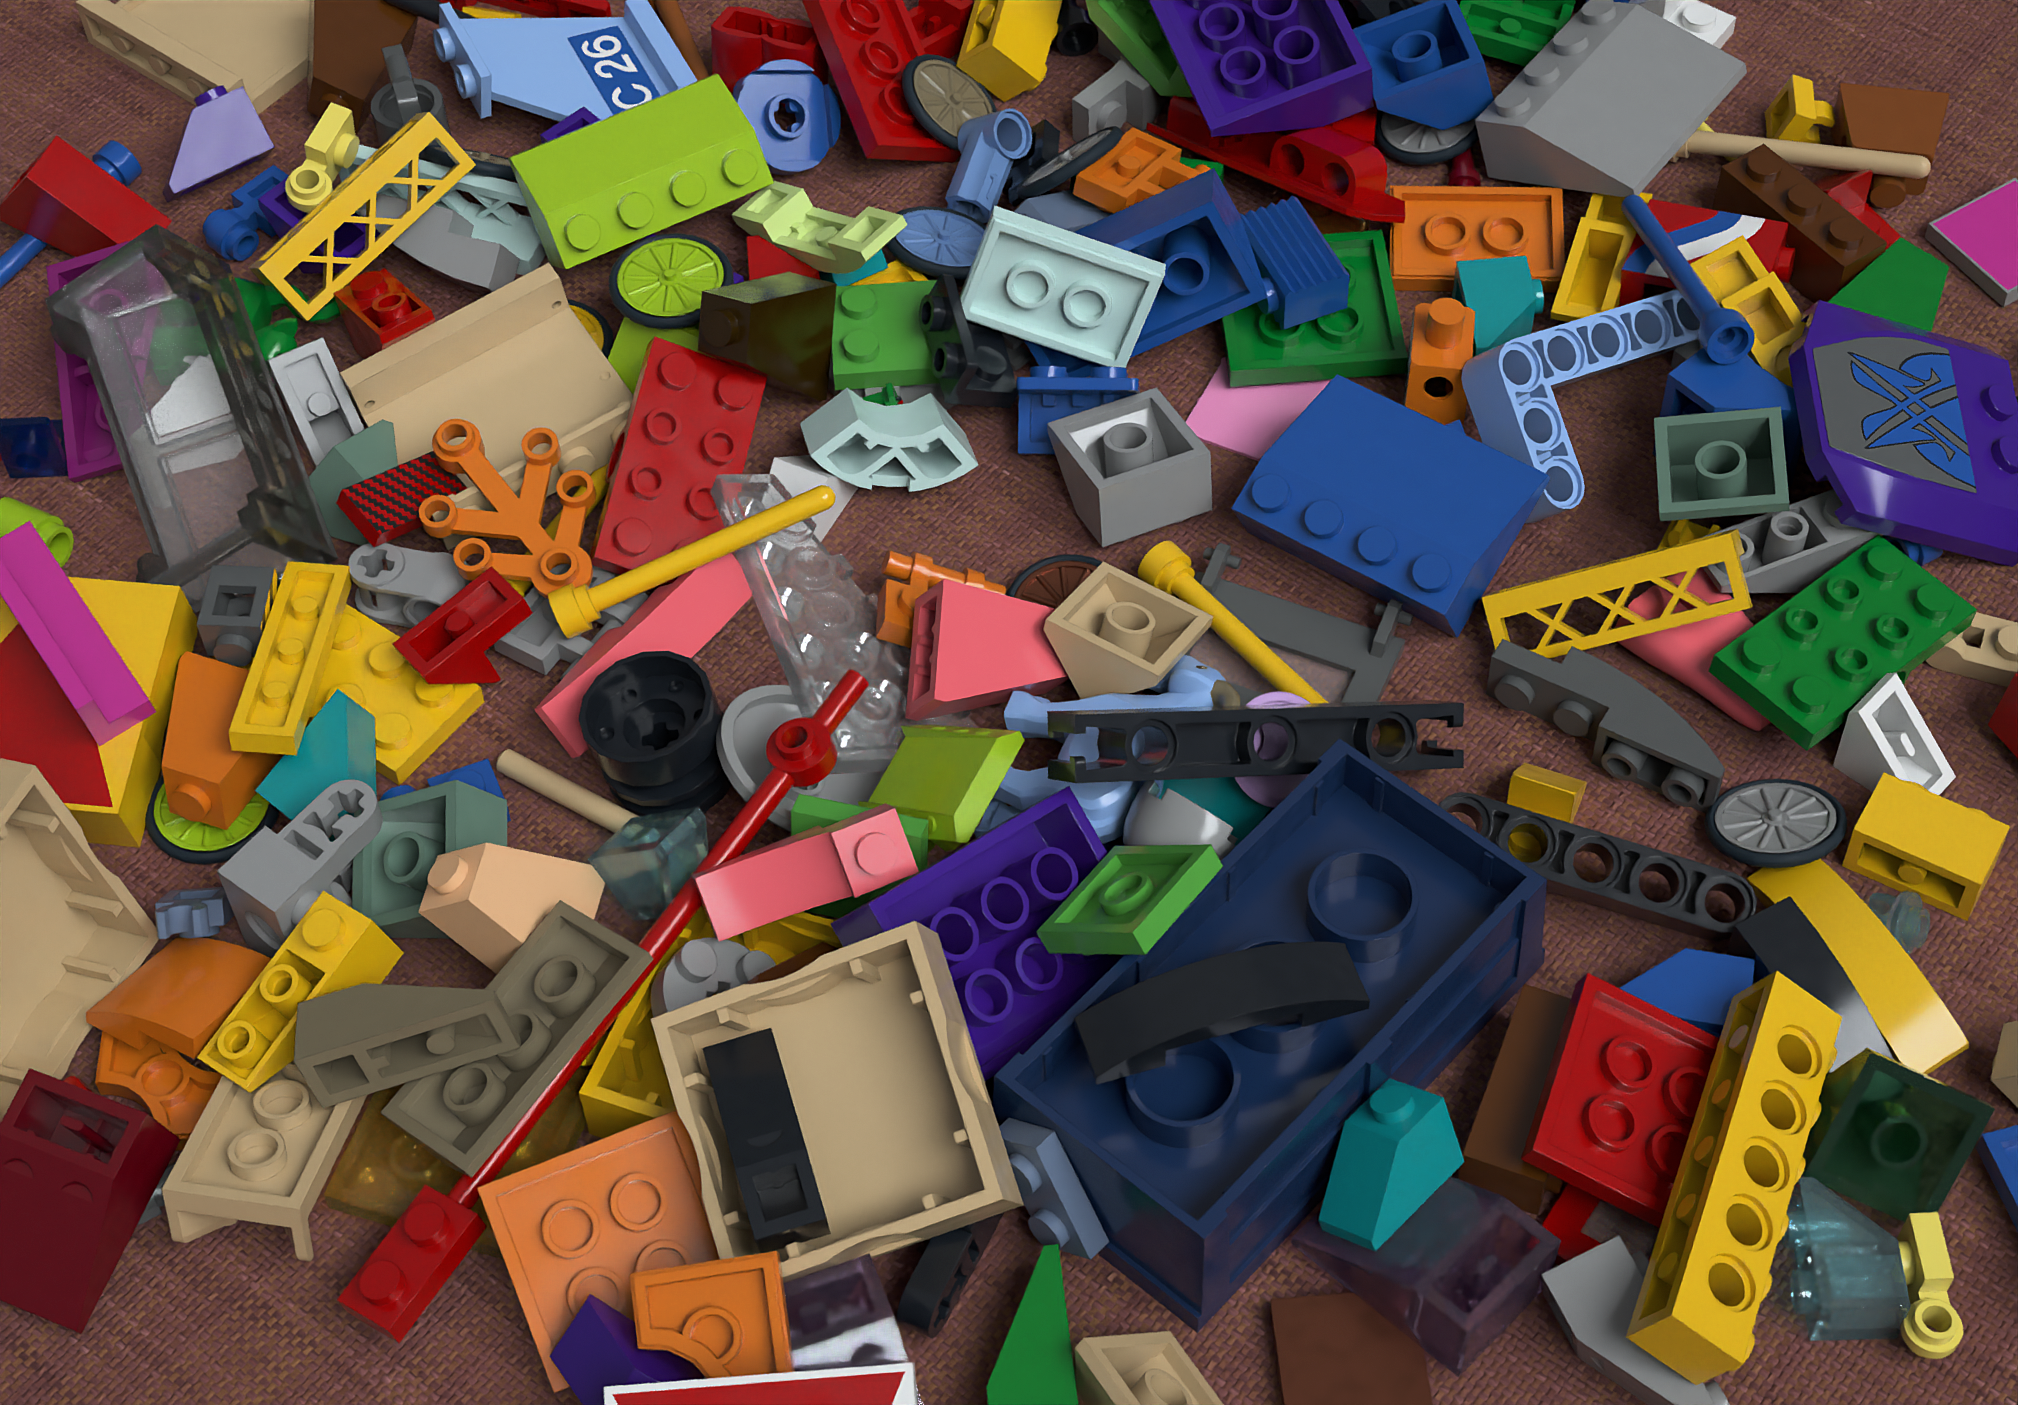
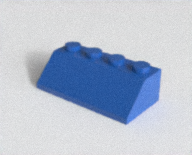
(1205, 257)

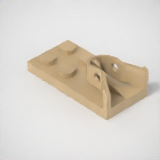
(258, 1159)

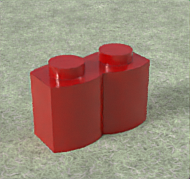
(750, 37)

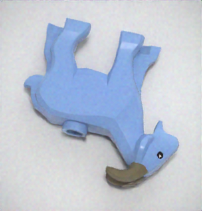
(1103, 802)

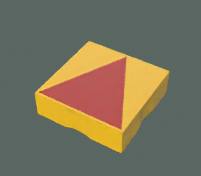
(113, 782)

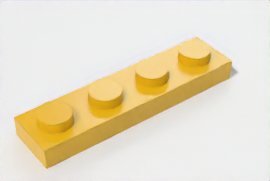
(290, 659)

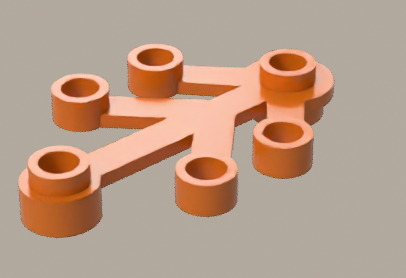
(514, 516)

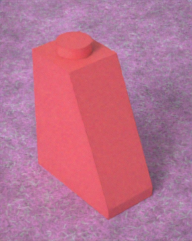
(976, 650)

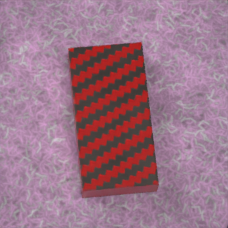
(391, 501)

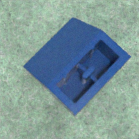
(1712, 387)

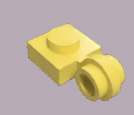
(327, 151)
(1927, 1280)

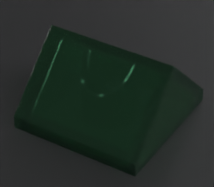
(1892, 1135)

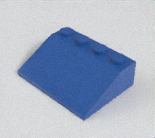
(1390, 502)

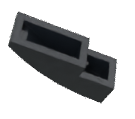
(1788, 943)

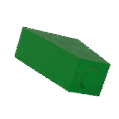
(1898, 286)

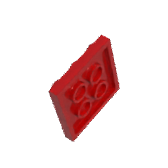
(1620, 1098)

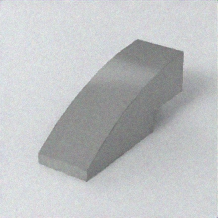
(445, 246)

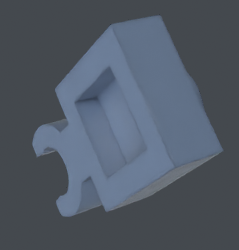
(192, 912)

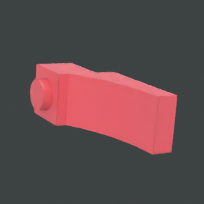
(806, 871)

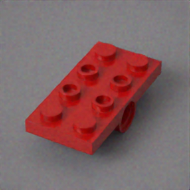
(681, 431)

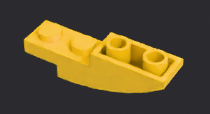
(1743, 284)

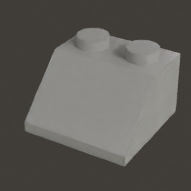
(1132, 466)

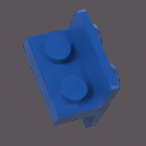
(1054, 395)

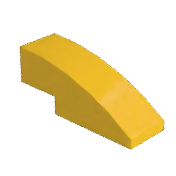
(1595, 260)

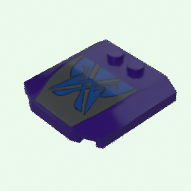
(1910, 431)

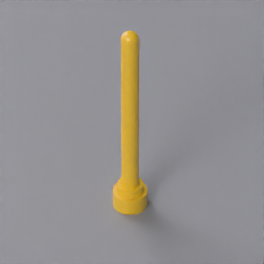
(1171, 572)
(580, 606)

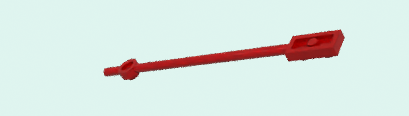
(442, 1229)

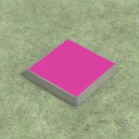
(1983, 240)

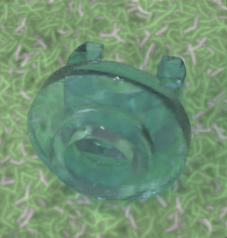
(1903, 917)

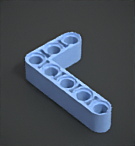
(1514, 384)

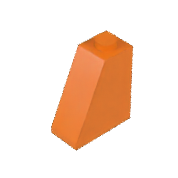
(198, 767)

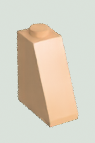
(498, 896)

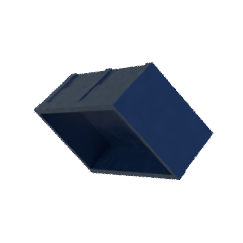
(1239, 1132)

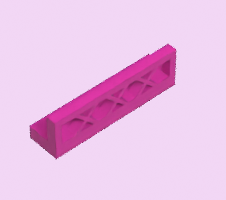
(69, 637)

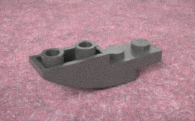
(1631, 726)

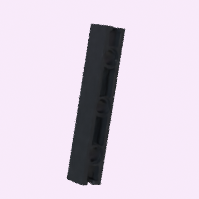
(1221, 738)

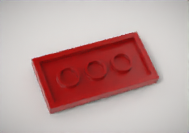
(867, 53)

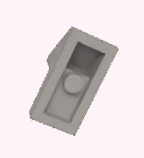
(314, 398)

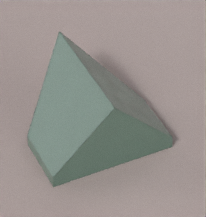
(347, 464)

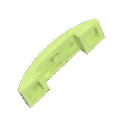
(815, 235)

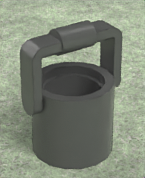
(404, 98)

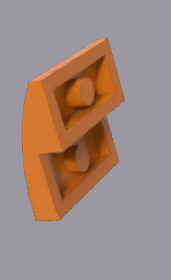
(179, 994)

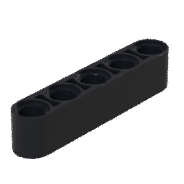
(1623, 864)

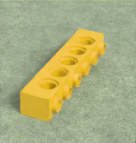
(1736, 1181)

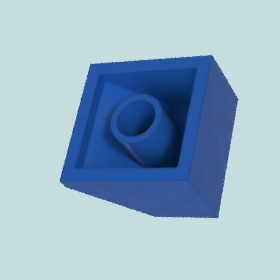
(1426, 65)

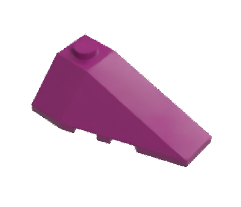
(85, 427)

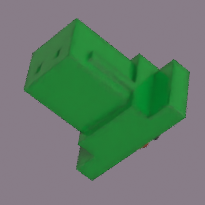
(886, 397)

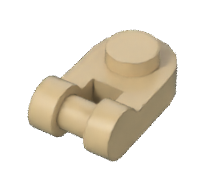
(1994, 659)

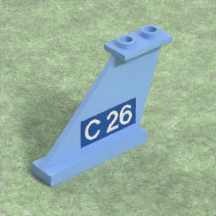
(562, 62)

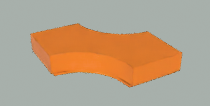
(157, 1081)

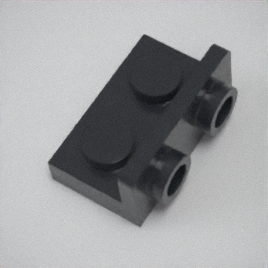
(965, 355)

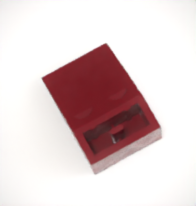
(71, 1194)

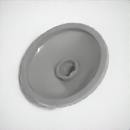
(742, 752)

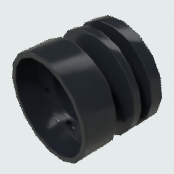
(655, 733)

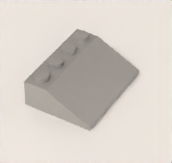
(1605, 102)

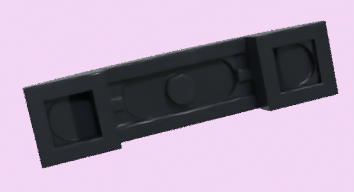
(1218, 998)

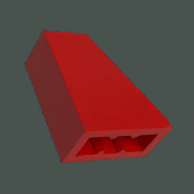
(75, 203)

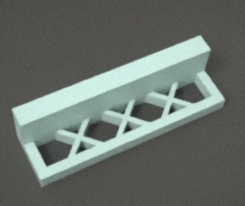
(492, 221)

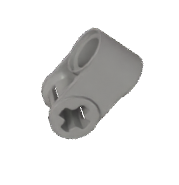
(411, 586)

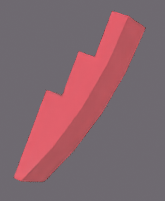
(672, 619)

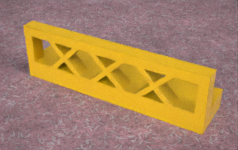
(347, 198)
(1617, 574)

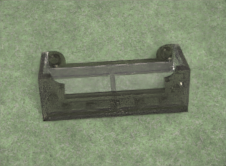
(191, 413)

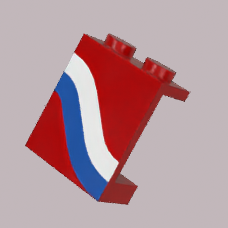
(1696, 234)

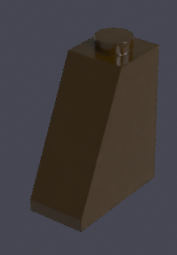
(773, 329)

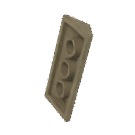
(556, 998)

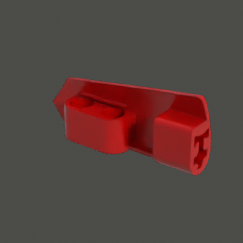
(1310, 163)

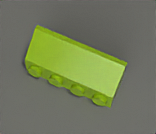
(640, 171)

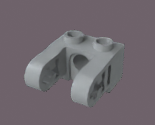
(284, 873)

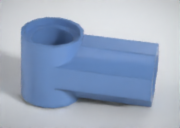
(987, 154)

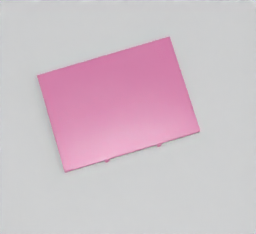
(1250, 416)

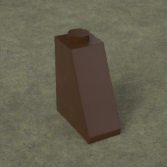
(347, 53)

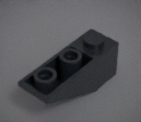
(766, 1141)

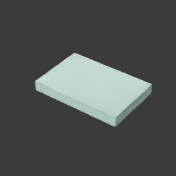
(1060, 289)

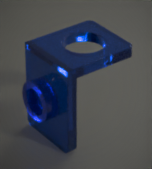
(32, 447)

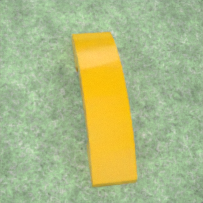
(1888, 981)

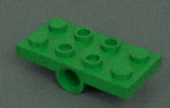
(1515, 28)
(1840, 639)

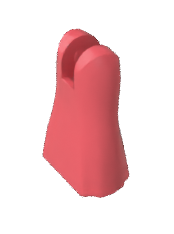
(1689, 649)

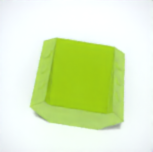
(946, 778)

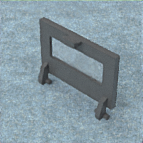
(1329, 653)

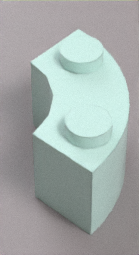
(888, 445)

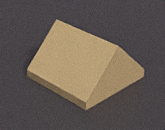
(1121, 633)
(1139, 1372)

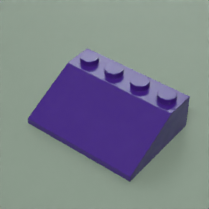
(1267, 62)
(987, 912)

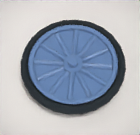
(938, 241)

